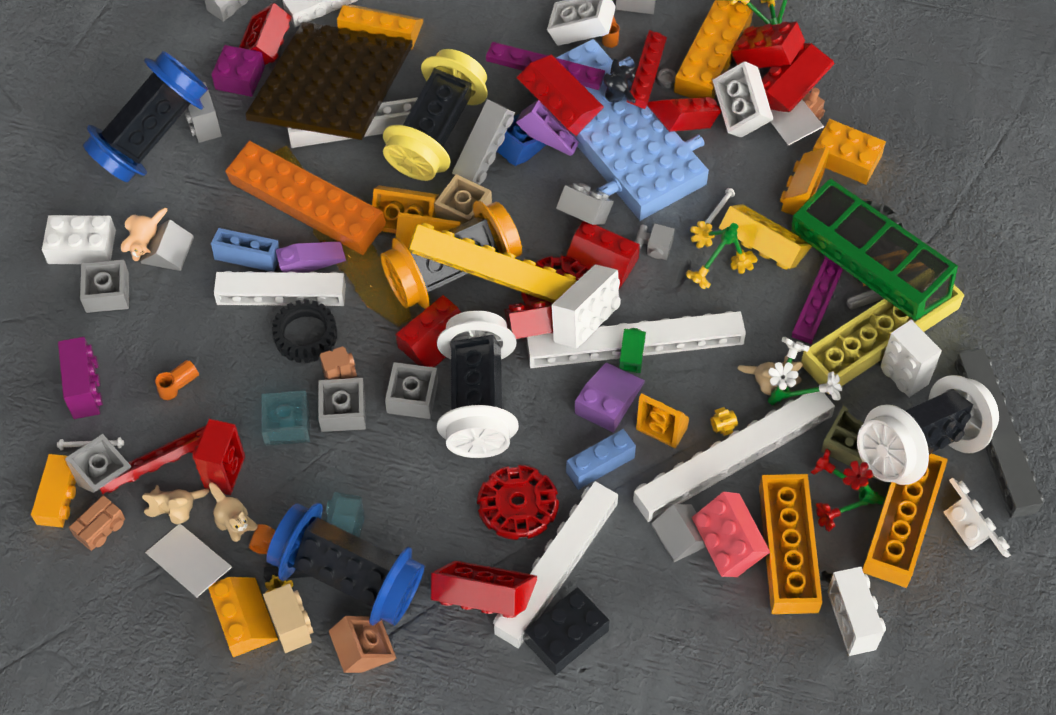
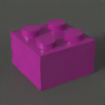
(238, 70)

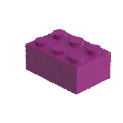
(79, 377)

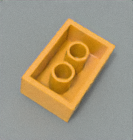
(851, 151)

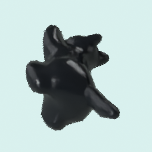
(617, 82)

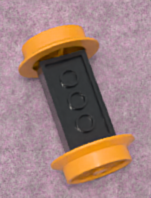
(415, 276)

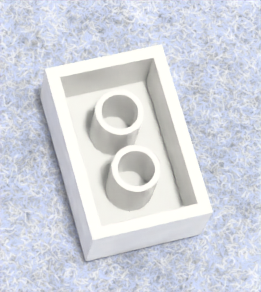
(580, 20)
(742, 99)
(78, 239)
(910, 358)
(856, 610)

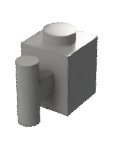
(658, 241)

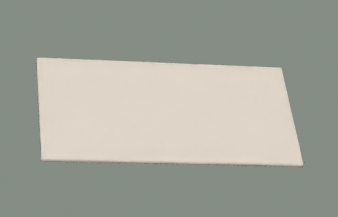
(795, 124)
(188, 560)

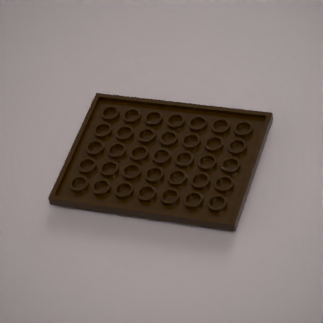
(330, 80)

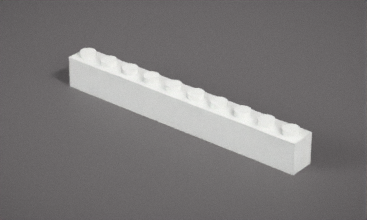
(661, 337)
(732, 454)

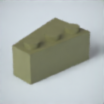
(843, 439)

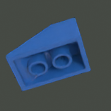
(518, 145)

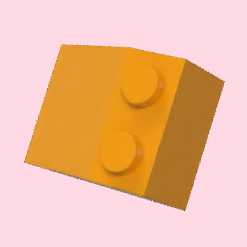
(661, 421)

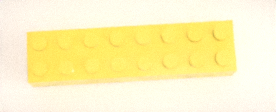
(865, 338)

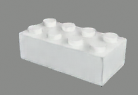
(585, 306)

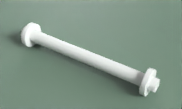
(729, 193)
(61, 444)

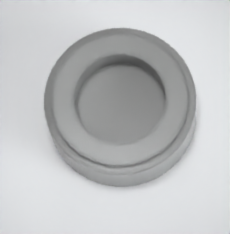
(666, 78)

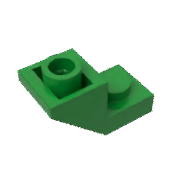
(632, 350)

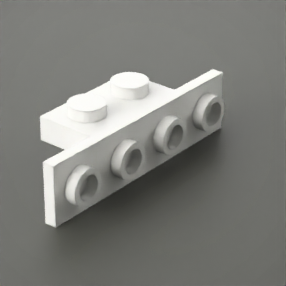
(970, 523)

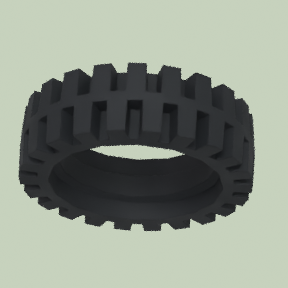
(298, 311)

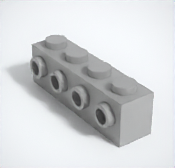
(483, 142)

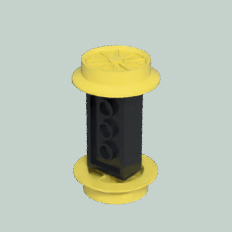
(418, 144)

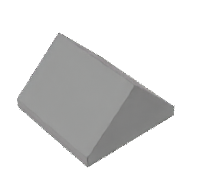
(168, 247)
(96, 464)
(678, 531)

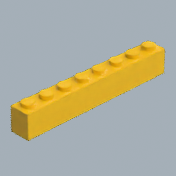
(488, 264)

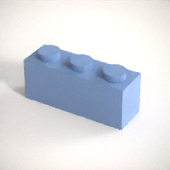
(245, 249)
(600, 459)

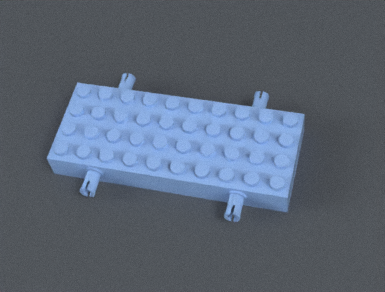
(634, 148)

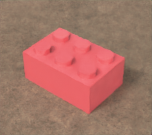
(730, 534)

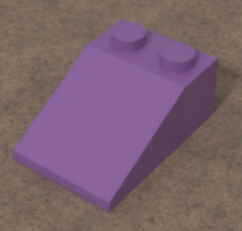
(607, 396)

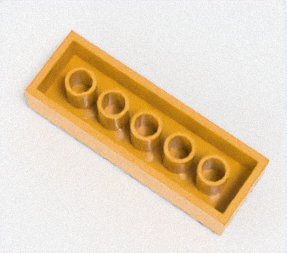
(712, 49)
(903, 526)
(791, 543)

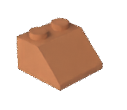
(361, 644)

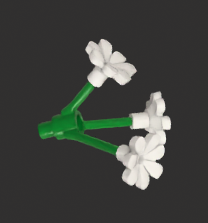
(785, 377)

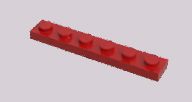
(647, 68)
(155, 459)

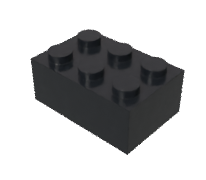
(566, 630)

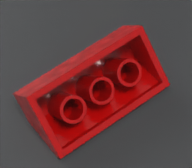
(790, 83)
(560, 93)
(482, 588)

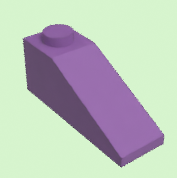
(544, 127)
(309, 256)

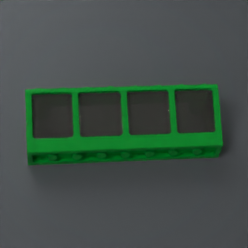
(875, 250)

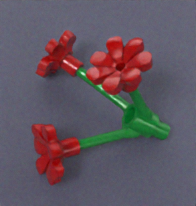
(856, 477)

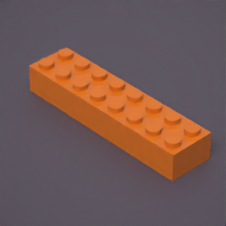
(306, 197)

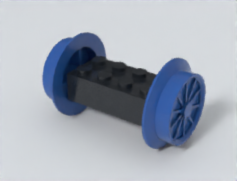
(145, 117)
(345, 562)

